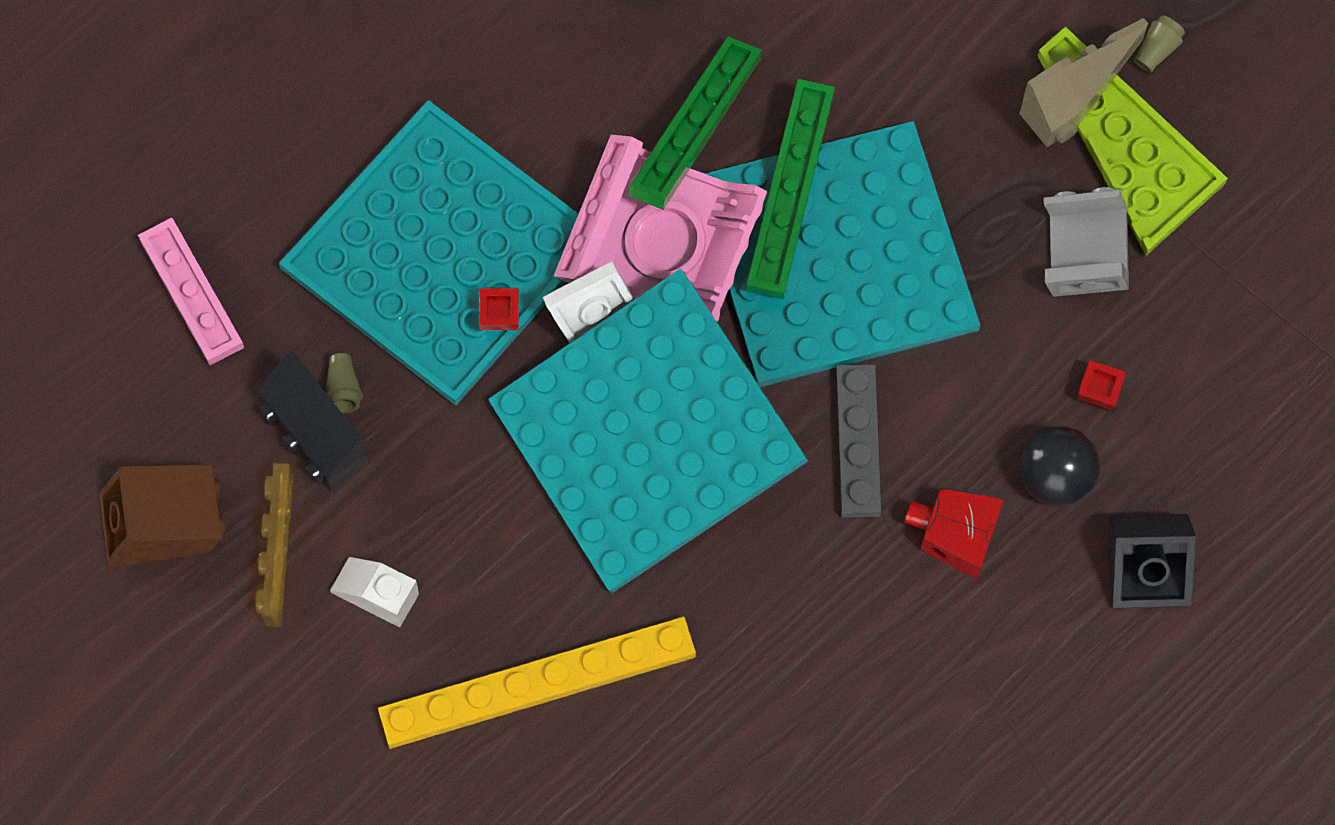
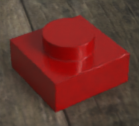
(499, 309)
(1101, 385)

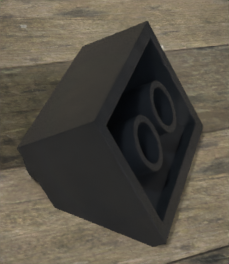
(311, 423)

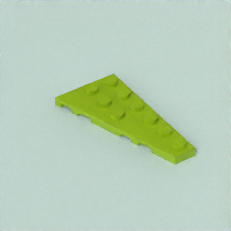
(1140, 154)

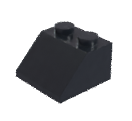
(1151, 560)

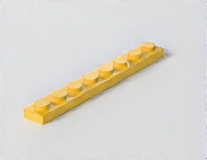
(536, 682)

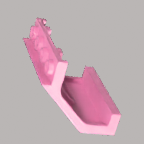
(699, 229)

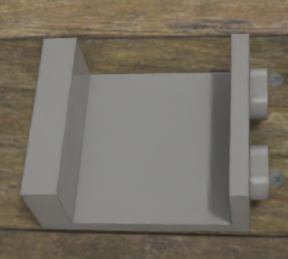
(1087, 242)

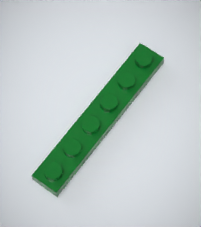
(694, 123)
(790, 189)

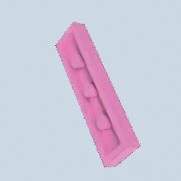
(191, 291)

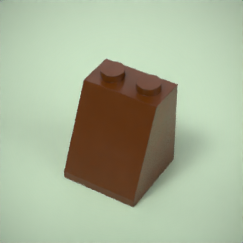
(160, 513)

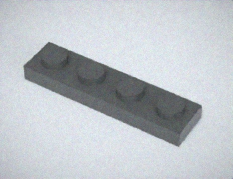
(858, 441)

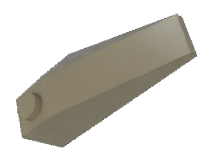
(1068, 90)

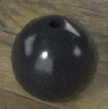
(1059, 466)

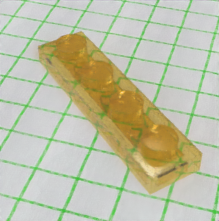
(273, 562)

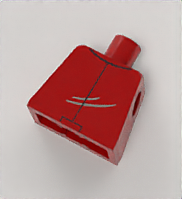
(957, 528)

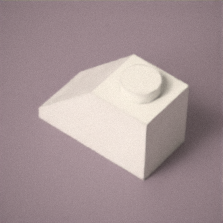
(376, 589)

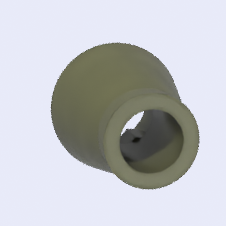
(1160, 41)
(343, 384)

